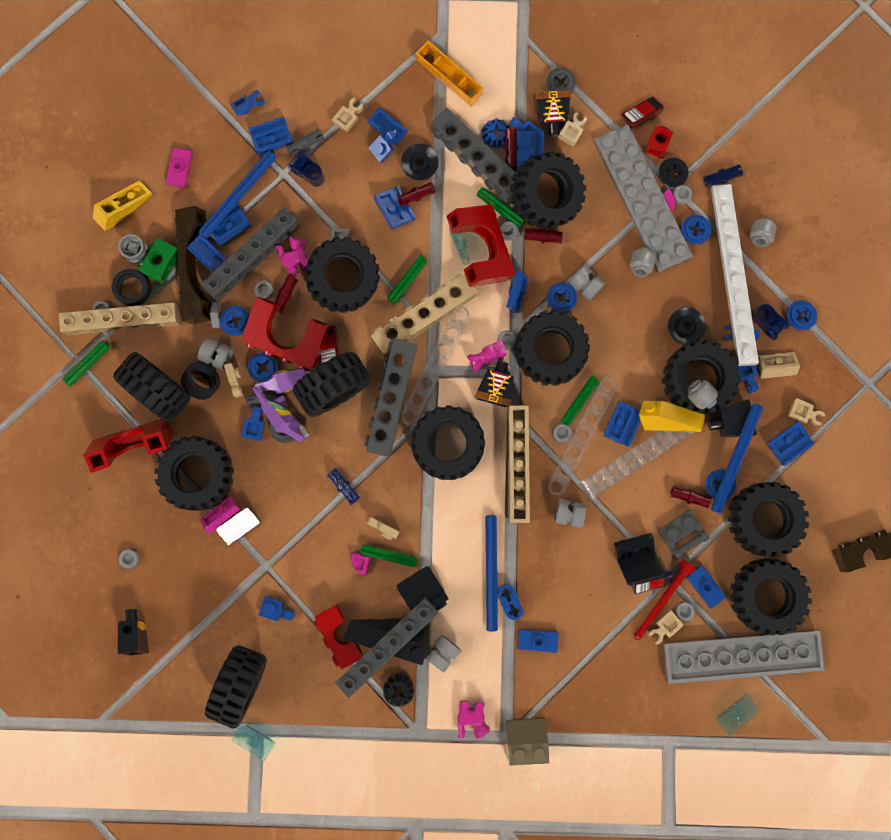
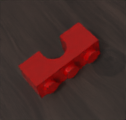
(344, 653)

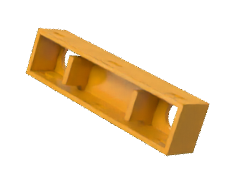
(449, 73)

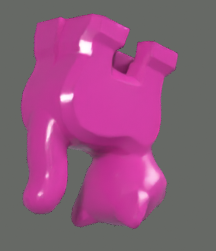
(293, 258)
(488, 355)
(472, 717)

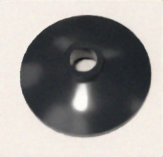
(419, 153)
(691, 318)

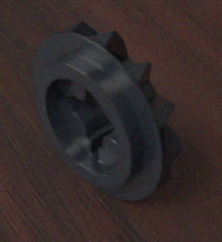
(680, 169)
(408, 690)

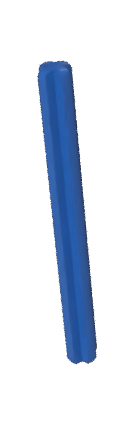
(237, 194)
(737, 458)
(491, 574)

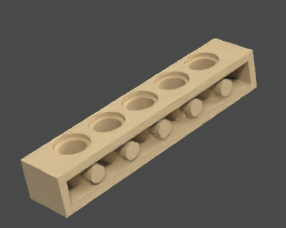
(435, 313)
(120, 319)
(518, 464)

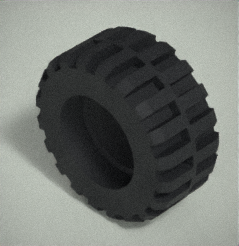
(570, 190)
(359, 257)
(569, 330)
(712, 355)
(331, 384)
(151, 387)
(474, 442)
(169, 469)
(793, 519)
(795, 596)
(235, 686)

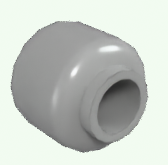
(763, 232)
(642, 262)
(702, 394)

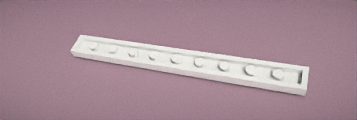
(734, 275)

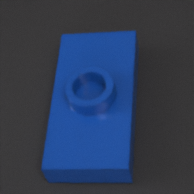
(383, 123)
(206, 253)
(517, 292)
(706, 587)
(538, 641)

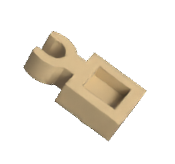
(346, 117)
(572, 130)
(233, 374)
(803, 412)
(387, 531)
(668, 625)

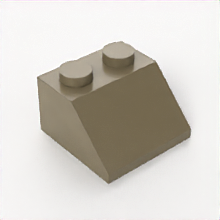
(527, 742)

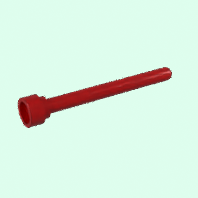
(684, 570)

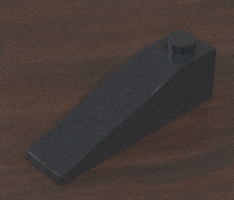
(370, 631)

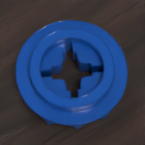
(489, 137)
(703, 225)
(559, 289)
(810, 315)
(227, 316)
(262, 358)
(711, 487)

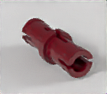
(510, 147)
(416, 194)
(543, 235)
(285, 292)
(690, 496)

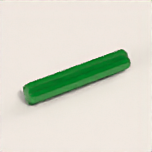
(499, 206)
(407, 279)
(86, 363)
(579, 400)
(389, 555)

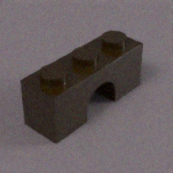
(850, 556)

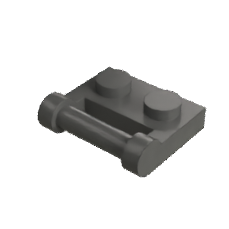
(679, 529)

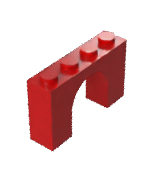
(484, 223)
(259, 335)
(153, 435)

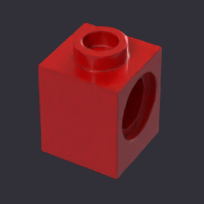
(655, 148)

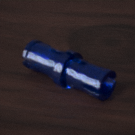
(722, 176)
(343, 486)

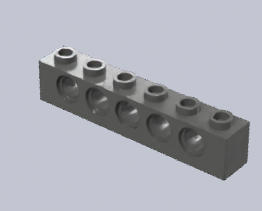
(448, 121)
(250, 254)
(373, 443)
(387, 647)

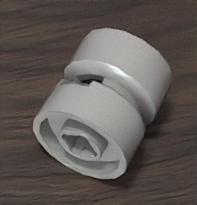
(133, 248)
(587, 283)
(213, 353)
(570, 513)
(443, 653)

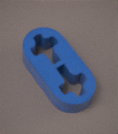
(505, 603)

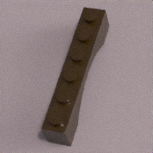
(194, 303)

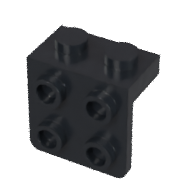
(638, 559)
(422, 585)

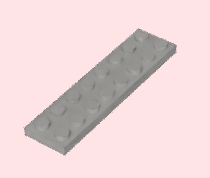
(642, 198)
(743, 657)

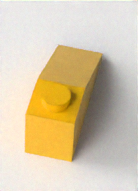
(120, 205)
(669, 417)

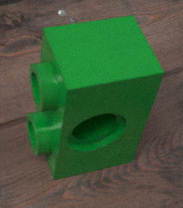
(160, 271)

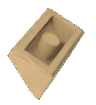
(778, 365)

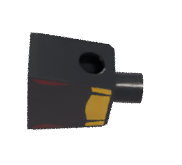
(132, 635)

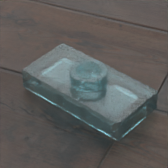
(461, 245)
(737, 714)
(253, 741)

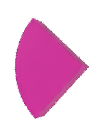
(669, 197)
(360, 562)

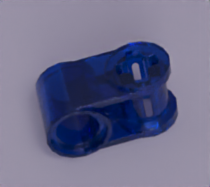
(305, 167)
(772, 323)

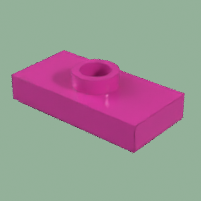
(179, 168)
(219, 514)

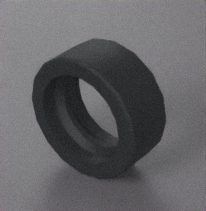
(121, 277)
(207, 372)

